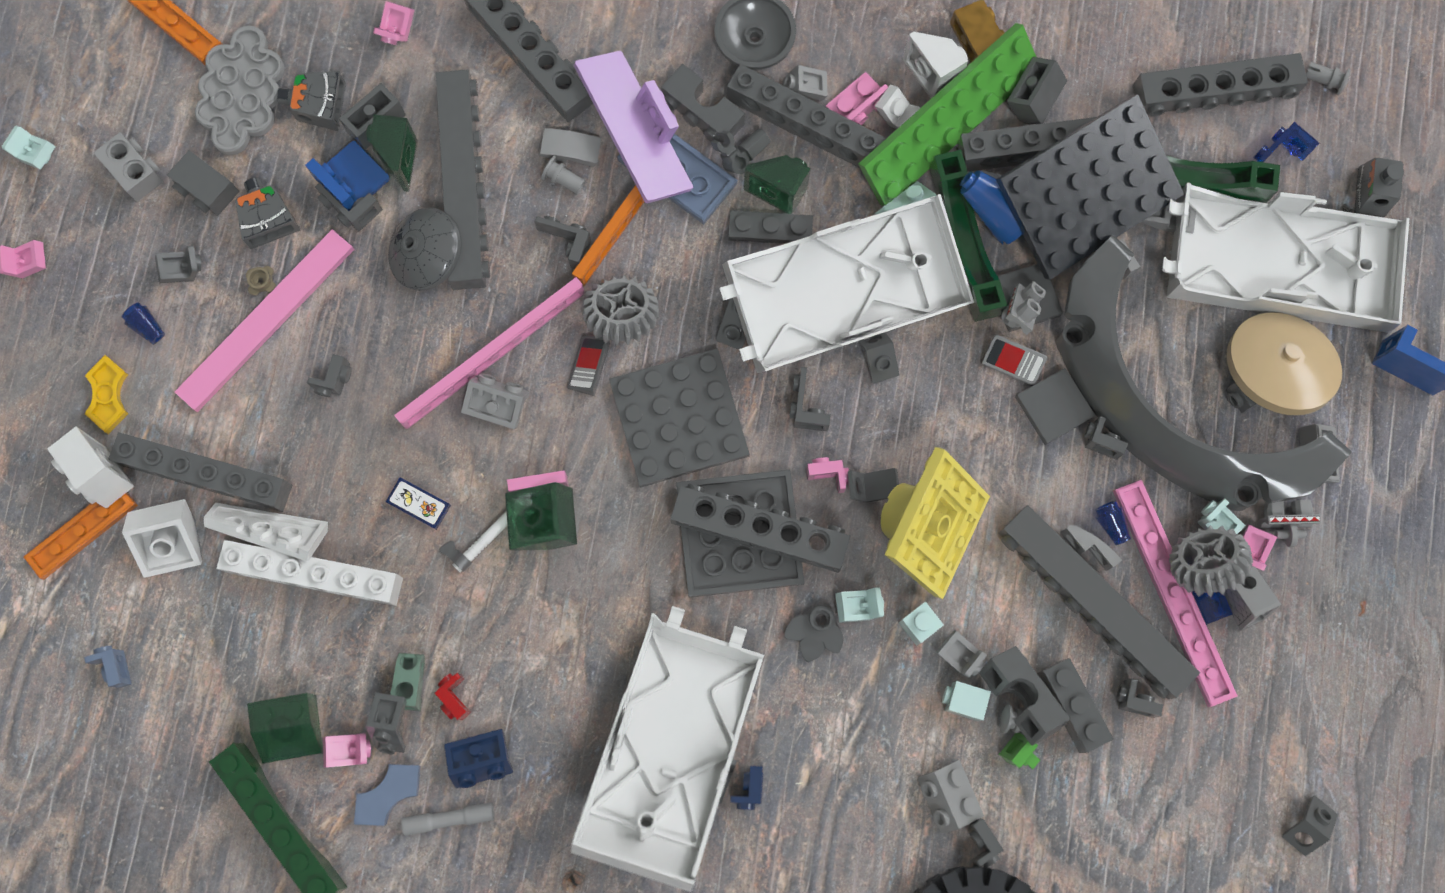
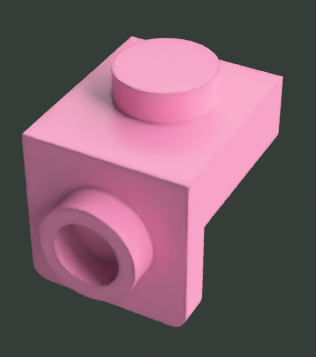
(395, 23)
(23, 259)
(823, 468)
(1260, 544)
(346, 750)

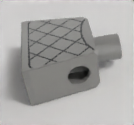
(1252, 600)

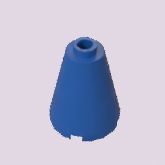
(991, 206)

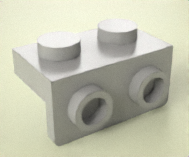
(950, 797)

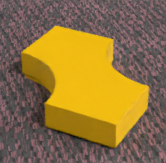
(106, 404)

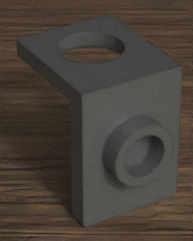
(880, 357)
(872, 485)
(1316, 822)

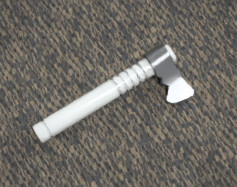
(463, 561)

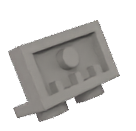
(494, 400)

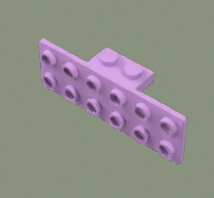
(637, 124)

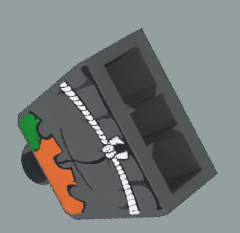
(315, 98)
(1379, 182)
(263, 214)

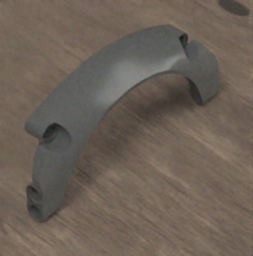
(1187, 462)

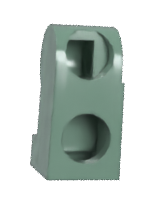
(408, 679)

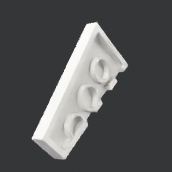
(275, 531)

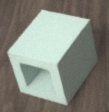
(921, 623)
(966, 700)

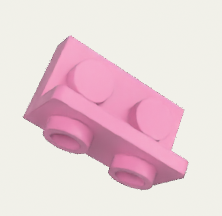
(858, 99)

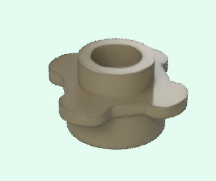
(253, 276)

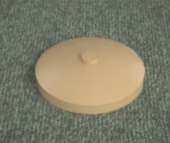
(1284, 363)

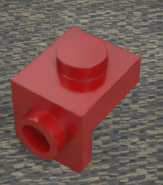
(452, 705)

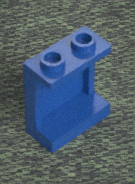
(1409, 362)

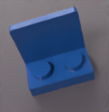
(349, 175)

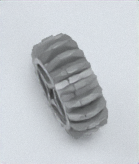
(621, 316)
(1211, 568)

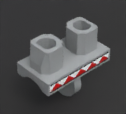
(1024, 307)
(1302, 517)

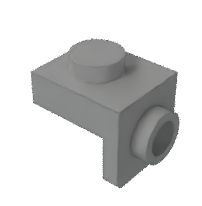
(962, 655)

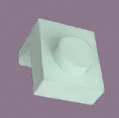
(28, 148)
(1217, 515)
(859, 605)

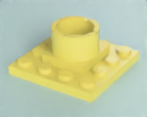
(933, 522)

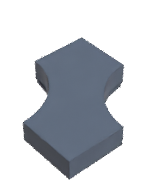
(376, 805)

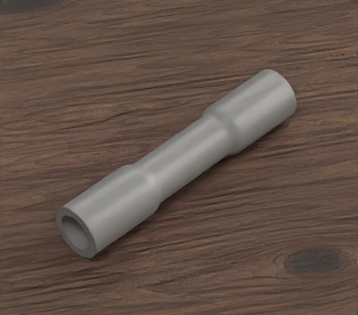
(429, 822)

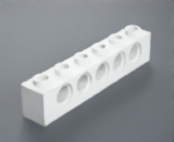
(314, 575)

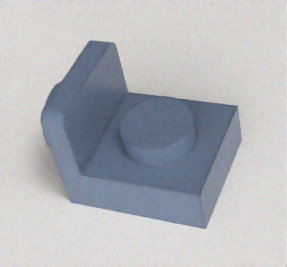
(114, 667)

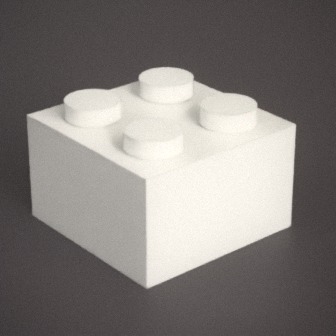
(88, 468)

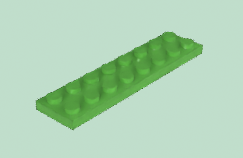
(947, 115)

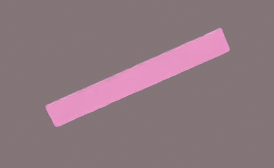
(264, 321)
(490, 353)
(1177, 602)

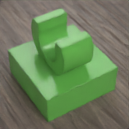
(1020, 752)

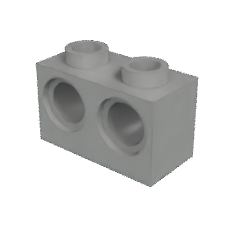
(129, 166)

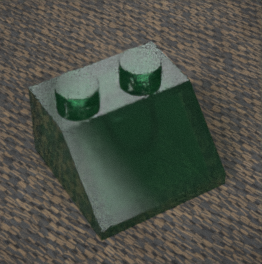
(395, 146)
(778, 181)
(541, 517)
(285, 727)

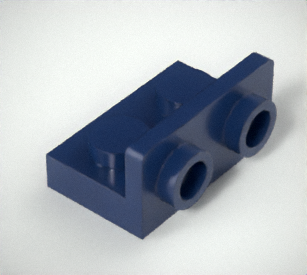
(477, 759)
(754, 784)

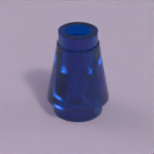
(143, 323)
(1113, 522)

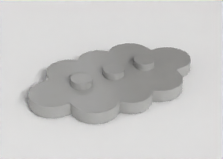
(239, 90)

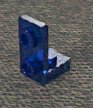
(1295, 138)

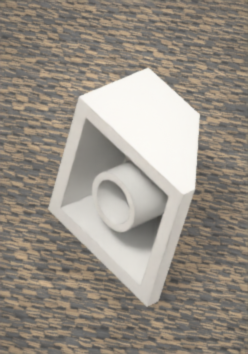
(933, 60)
(162, 538)

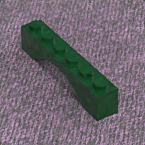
(1240, 180)
(985, 286)
(255, 796)

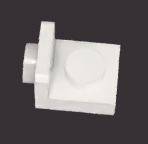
(895, 107)

